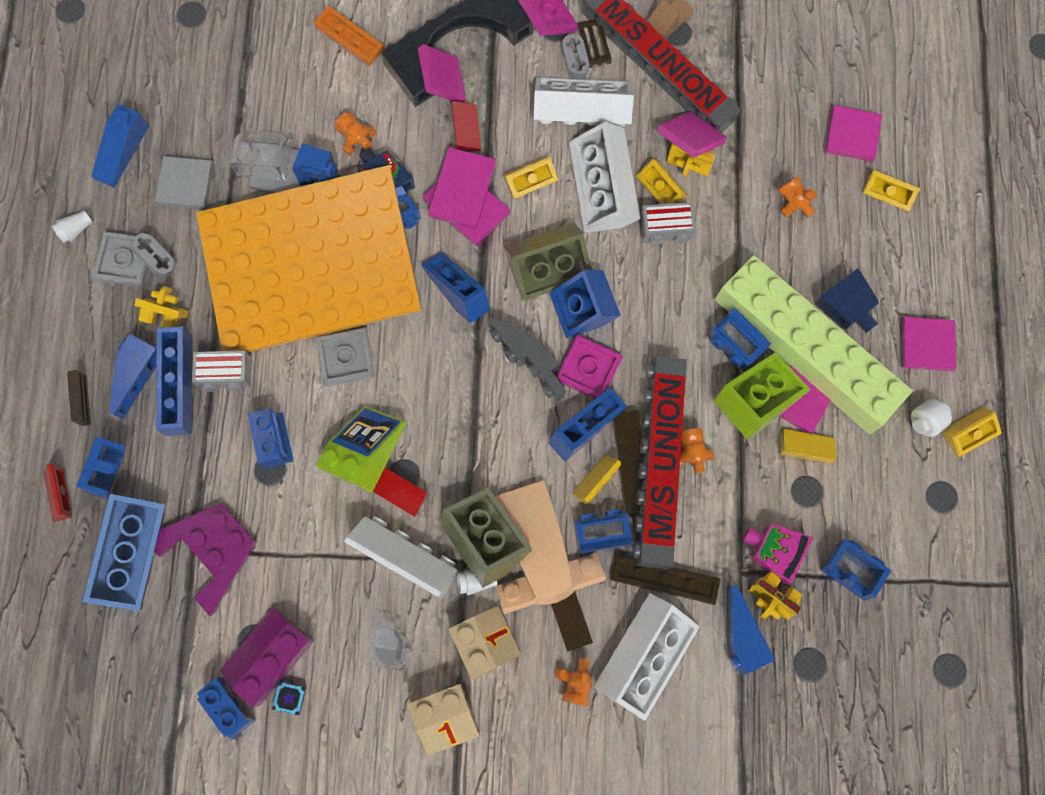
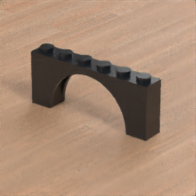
(403, 60)

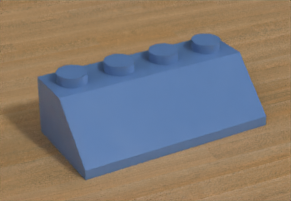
(123, 552)

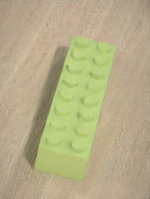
(814, 345)

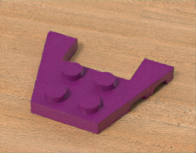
(217, 542)

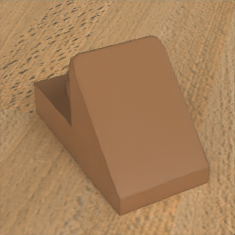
(670, 16)

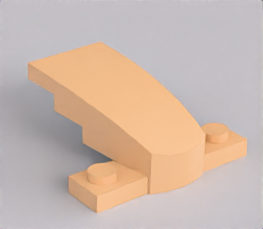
(546, 568)

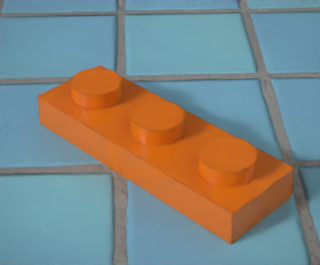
(349, 36)

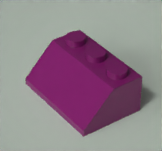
(265, 657)

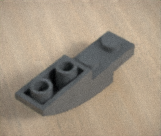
(524, 348)

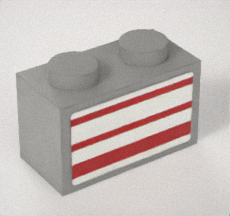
(667, 223)
(221, 370)

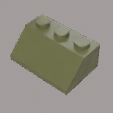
(547, 260)
(485, 536)

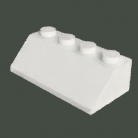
(583, 101)
(604, 178)
(402, 556)
(647, 656)

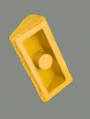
(530, 177)
(661, 183)
(891, 190)
(972, 431)
(808, 446)
(596, 479)

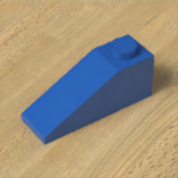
(118, 144)
(458, 287)
(132, 370)
(586, 424)
(745, 639)

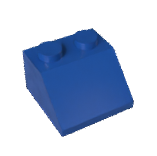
(584, 303)

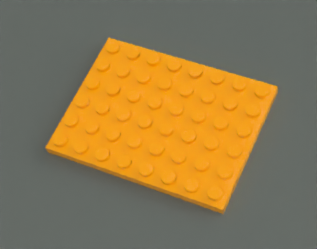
(308, 261)

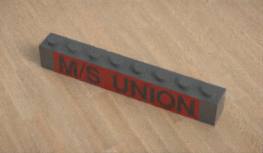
(663, 62)
(661, 463)

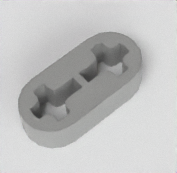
(580, 56)
(157, 250)

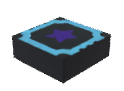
(289, 698)

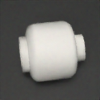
(931, 417)

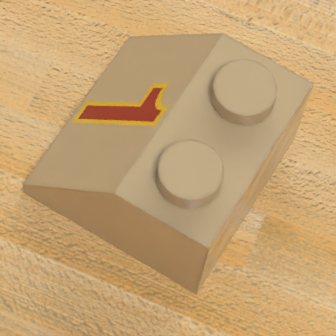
(484, 642)
(443, 719)

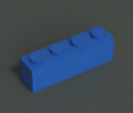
(174, 381)

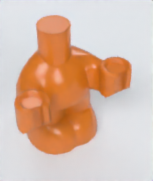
(354, 132)
(797, 197)
(695, 450)
(578, 683)

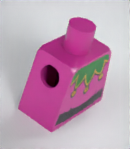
(778, 550)

